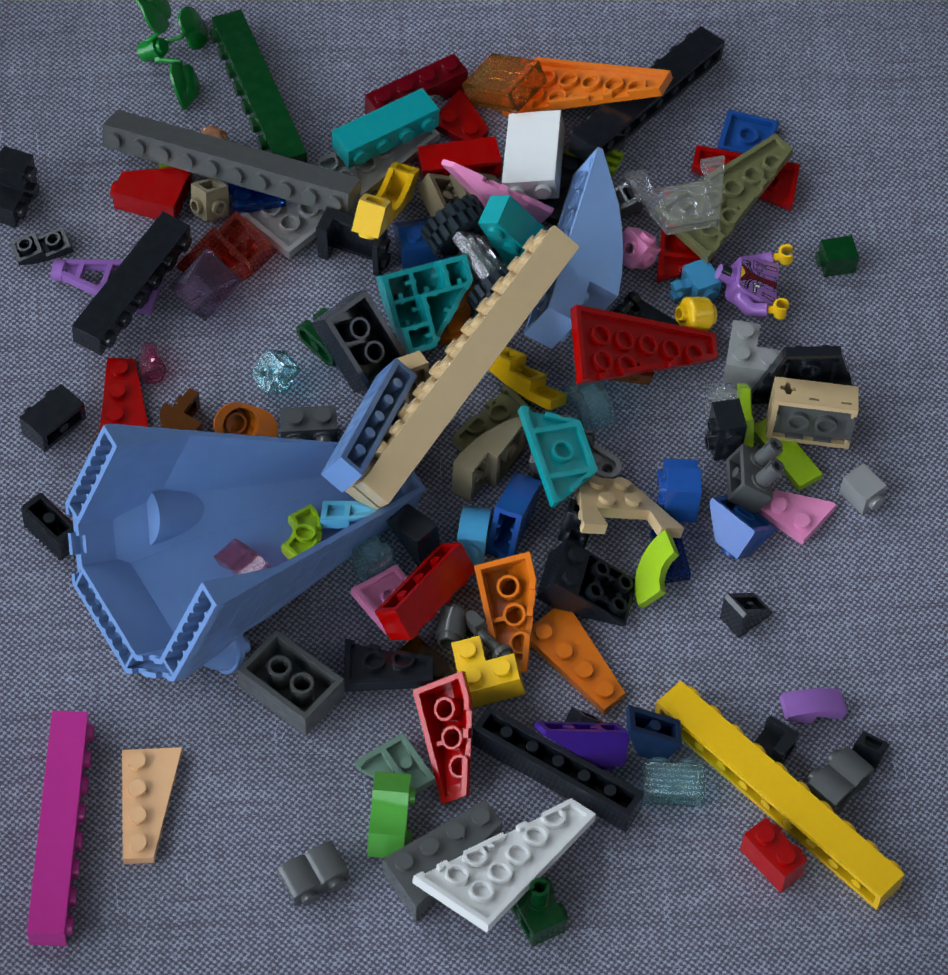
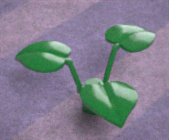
(155, 48)

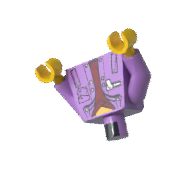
(754, 283)

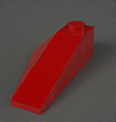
(446, 726)

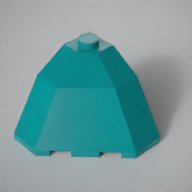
(424, 300)

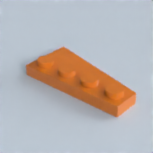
(571, 652)

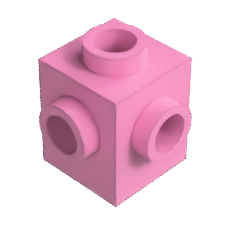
(639, 248)

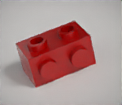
(774, 854)

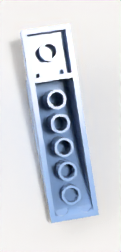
(595, 270)

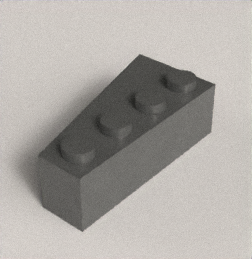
(440, 844)

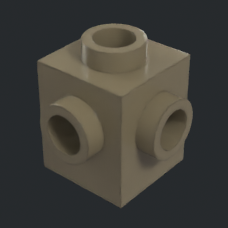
(209, 199)

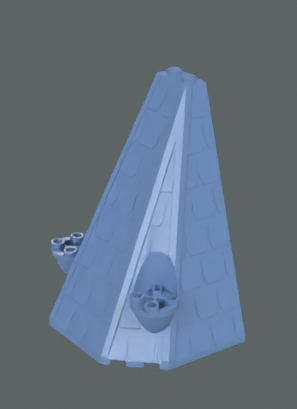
(161, 508)

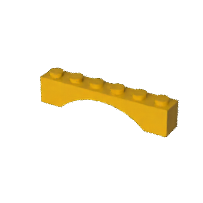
(379, 211)

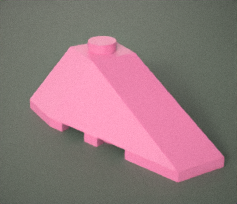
(483, 189)

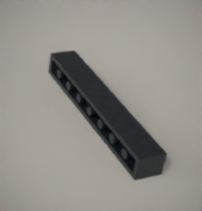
(687, 64)

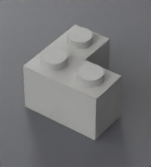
(744, 359)

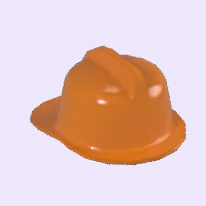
(245, 420)

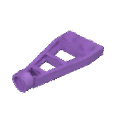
(79, 266)

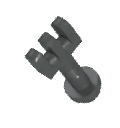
(476, 627)

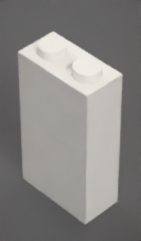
(534, 153)

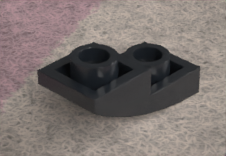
(38, 249)

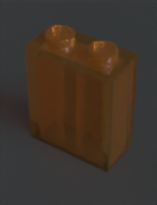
(504, 82)

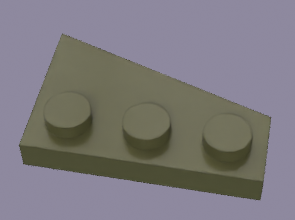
(496, 411)

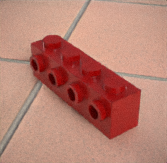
(425, 591)

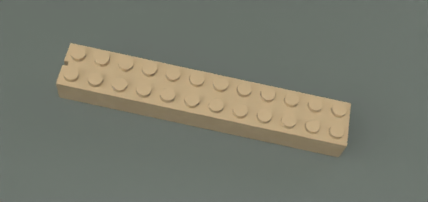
(463, 366)

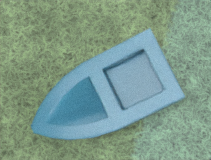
(341, 513)

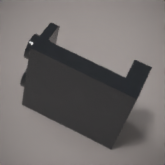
(336, 232)

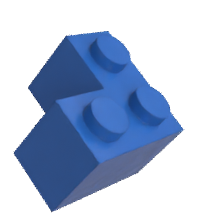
(680, 489)

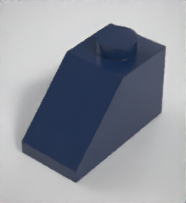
(653, 733)

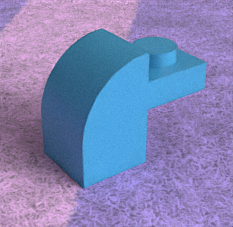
(474, 531)

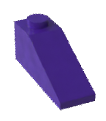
(597, 742)

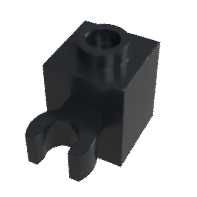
(571, 526)

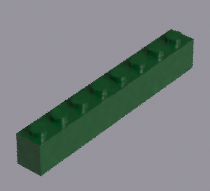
(255, 86)

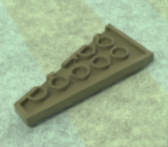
(743, 185)

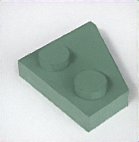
(397, 757)

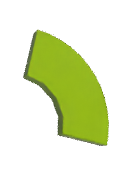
(744, 395)
(306, 531)
(653, 569)

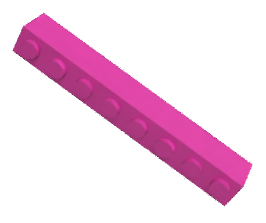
(59, 829)

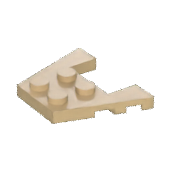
(620, 499)

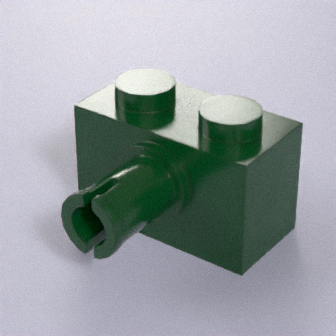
(540, 913)

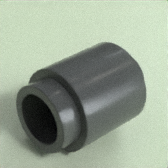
(451, 626)

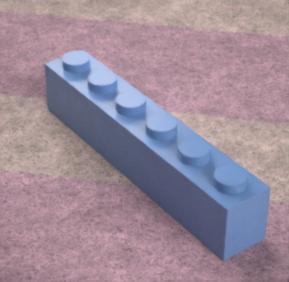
(369, 425)

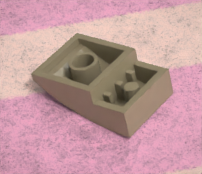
(442, 189)
(488, 458)

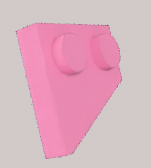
(797, 514)

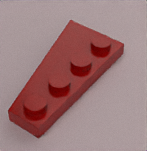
(779, 192)
(122, 394)

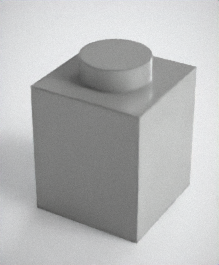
(863, 489)

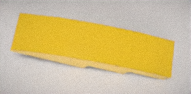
(530, 383)

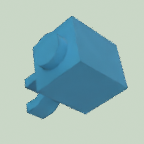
(696, 281)

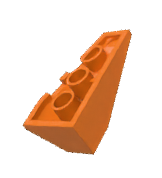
(508, 602)

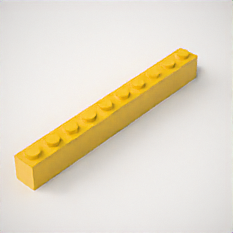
(782, 796)

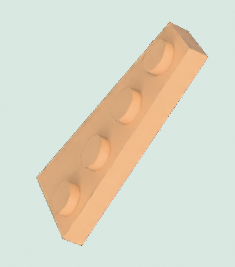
(146, 794)

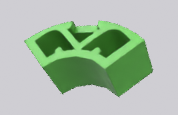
(390, 813)

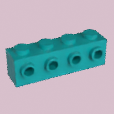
(385, 128)

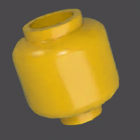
(696, 313)

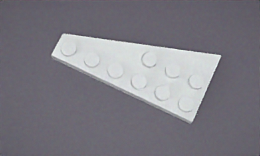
(499, 870)

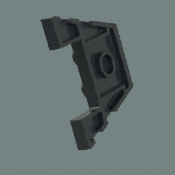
(812, 363)

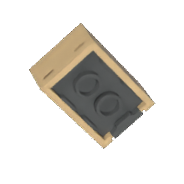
(812, 412)

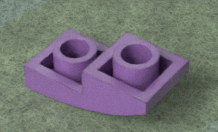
(808, 704)

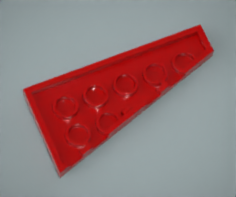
(626, 345)

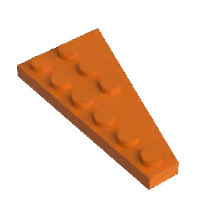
(589, 83)

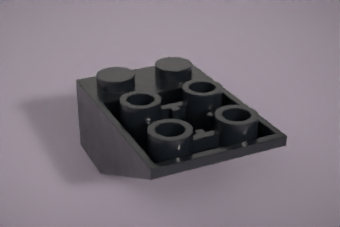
(586, 585)

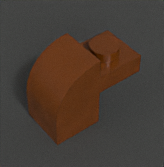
(182, 412)

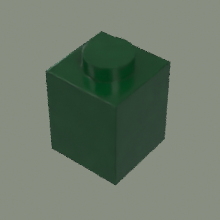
(837, 256)

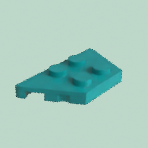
(558, 452)

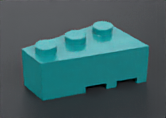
(507, 226)

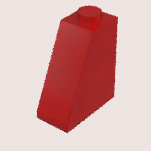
(152, 191)

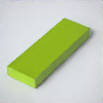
(796, 463)

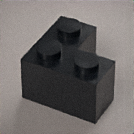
(17, 185)

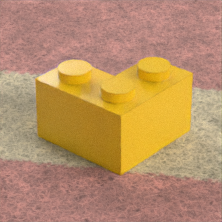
(487, 679)

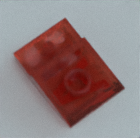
(236, 246)

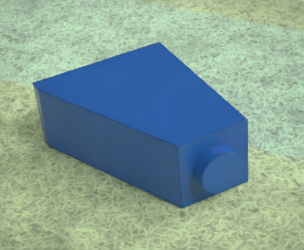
(512, 515)

